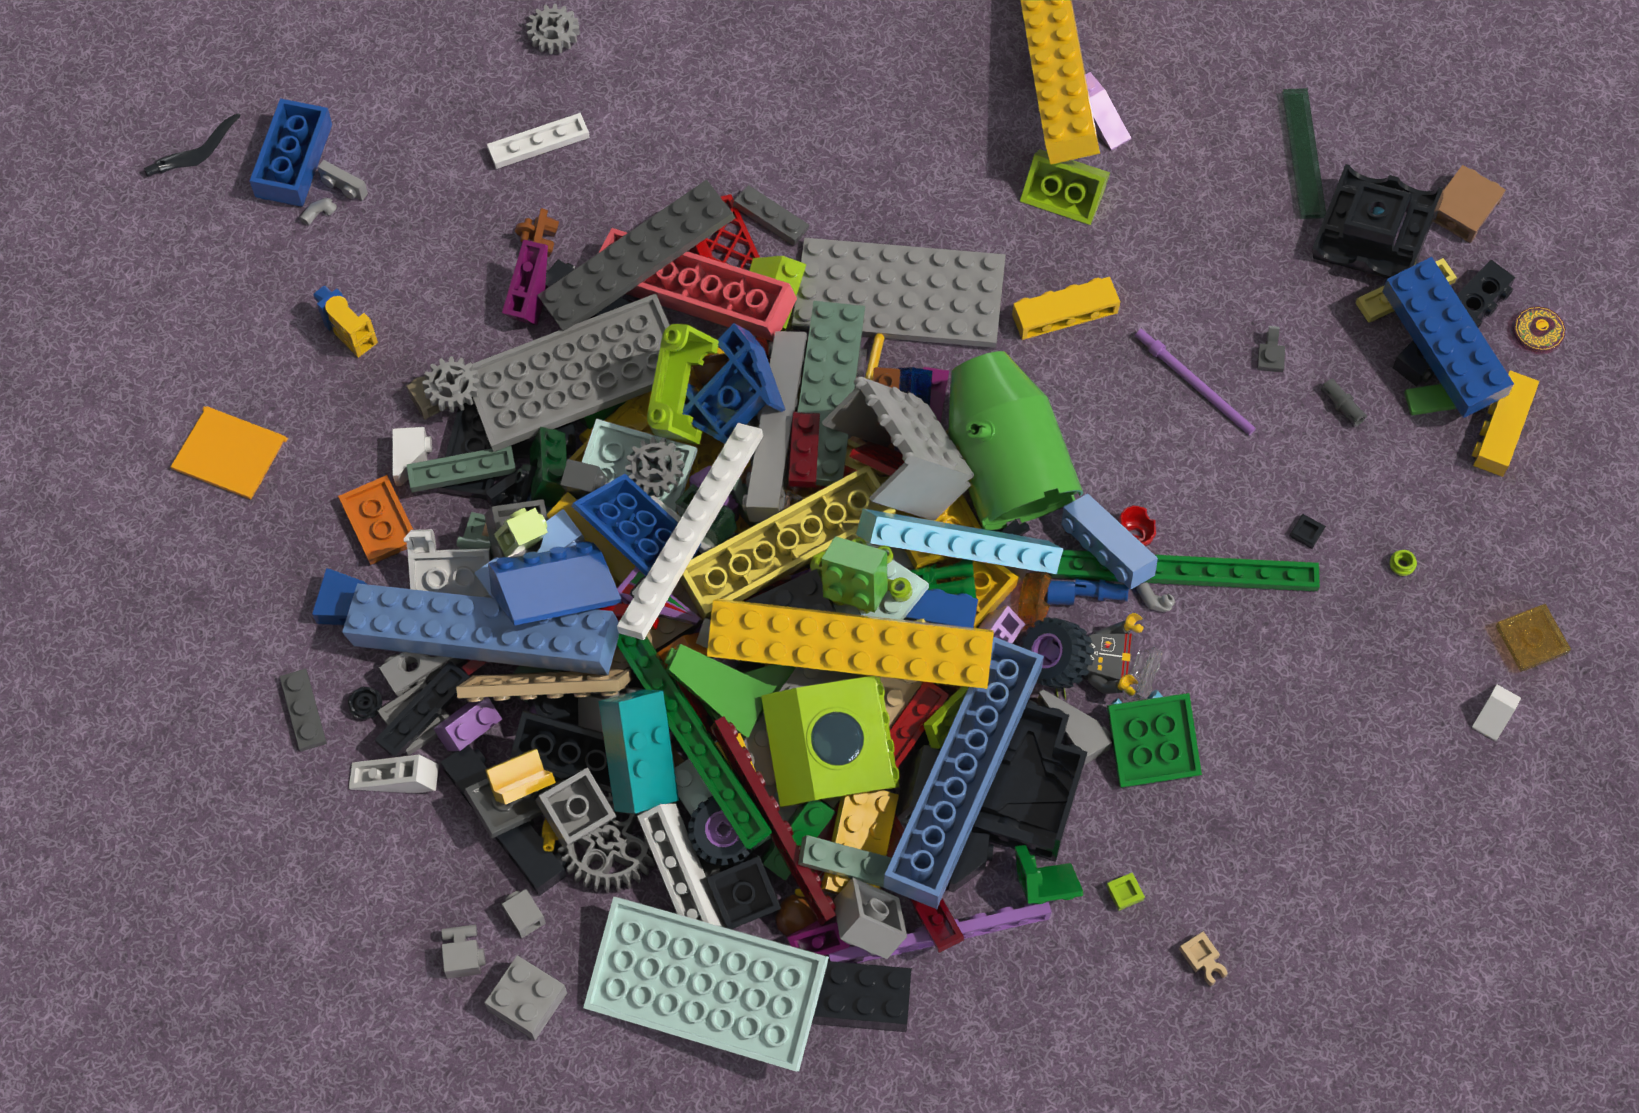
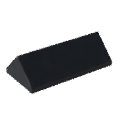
(563, 747)

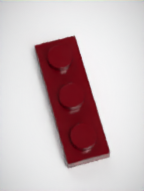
(804, 449)

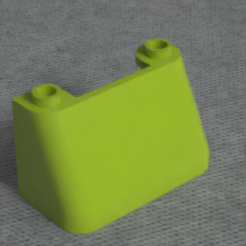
(679, 350)

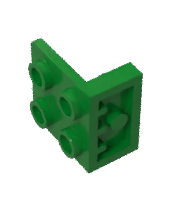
(1046, 882)

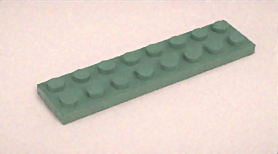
(829, 378)

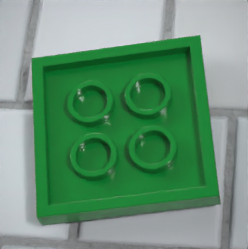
(1154, 740)

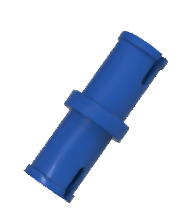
(1101, 590)

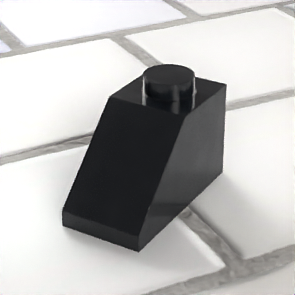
(972, 860)

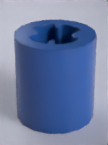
(1061, 593)

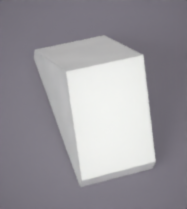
(1496, 712)

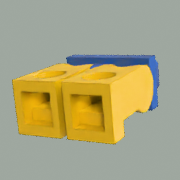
(352, 330)

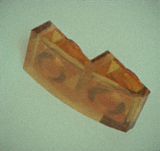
(1031, 600)

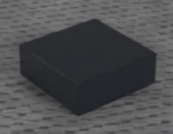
(1307, 531)

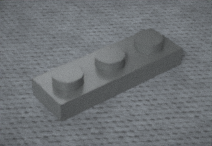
(771, 215)
(303, 710)

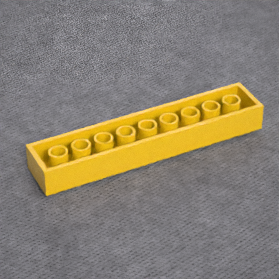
(1060, 80)
(850, 643)

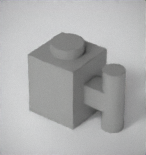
(462, 956)

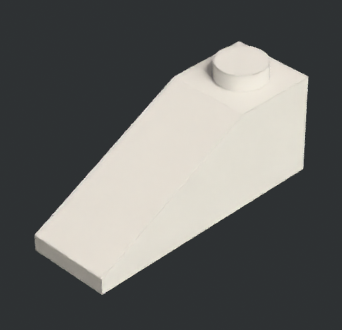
(395, 774)

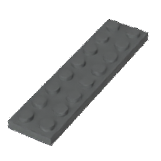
(636, 256)

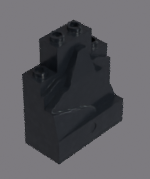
(1033, 785)

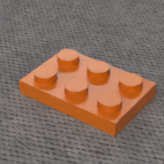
(377, 519)

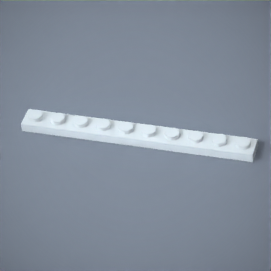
(689, 532)

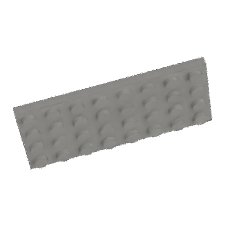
(906, 290)
(570, 372)

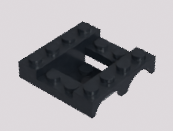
(1365, 241)

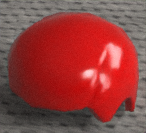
(1137, 519)

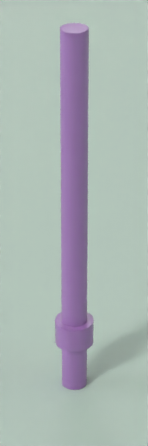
(1159, 350)

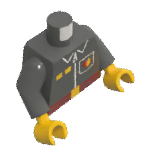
(1112, 657)

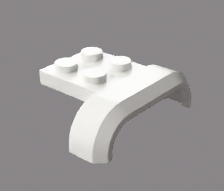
(444, 569)

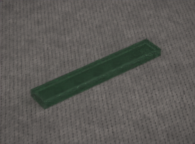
(1304, 153)

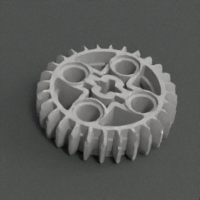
(610, 853)

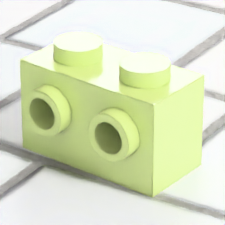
(521, 531)

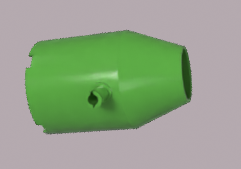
(1009, 442)

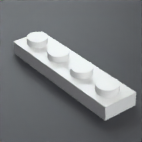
(538, 140)

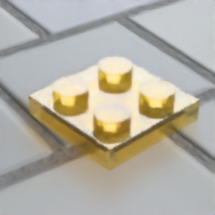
(1533, 637)

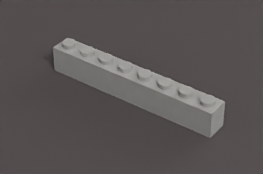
(772, 456)

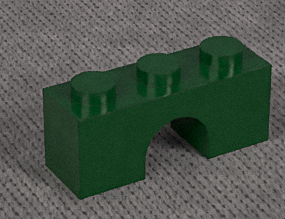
(549, 457)

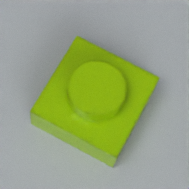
(1125, 891)

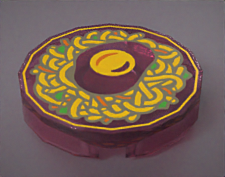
(1539, 330)

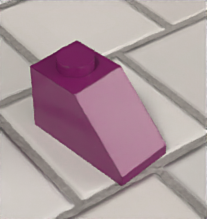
(819, 939)

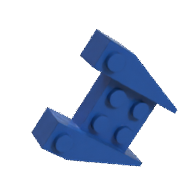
(736, 390)

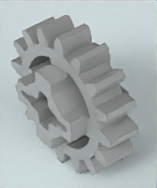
(552, 29)
(462, 377)
(650, 474)

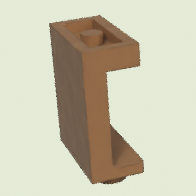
(1468, 203)

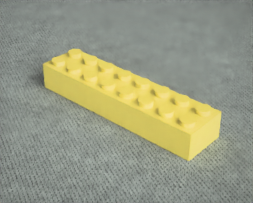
(780, 543)

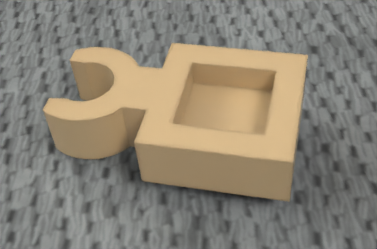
(1201, 955)

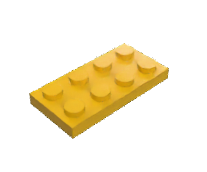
(864, 824)

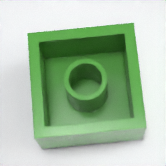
(854, 574)

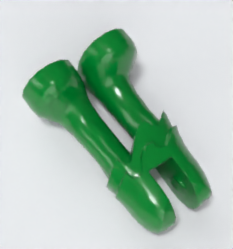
(962, 570)

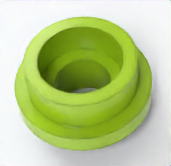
(1406, 556)

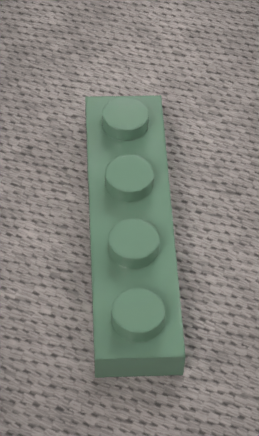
(460, 469)
(843, 860)

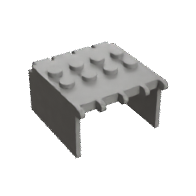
(932, 467)

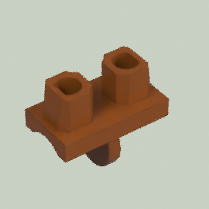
(541, 226)

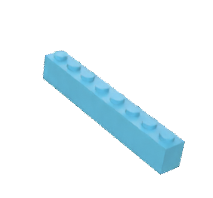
(958, 541)

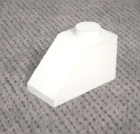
(409, 447)

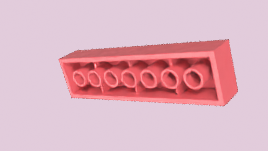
(718, 292)

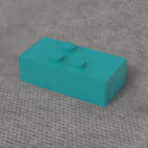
(638, 751)

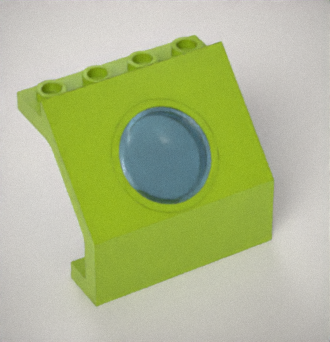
(830, 740)

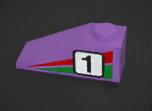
(673, 607)

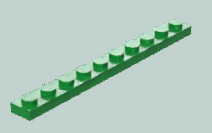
(1203, 571)
(696, 742)

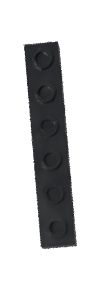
(1490, 279)

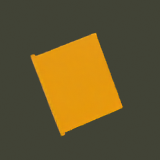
(228, 452)

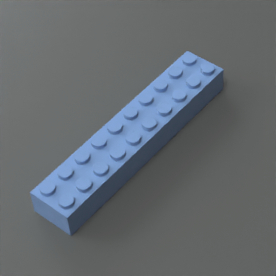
(478, 630)
(962, 776)

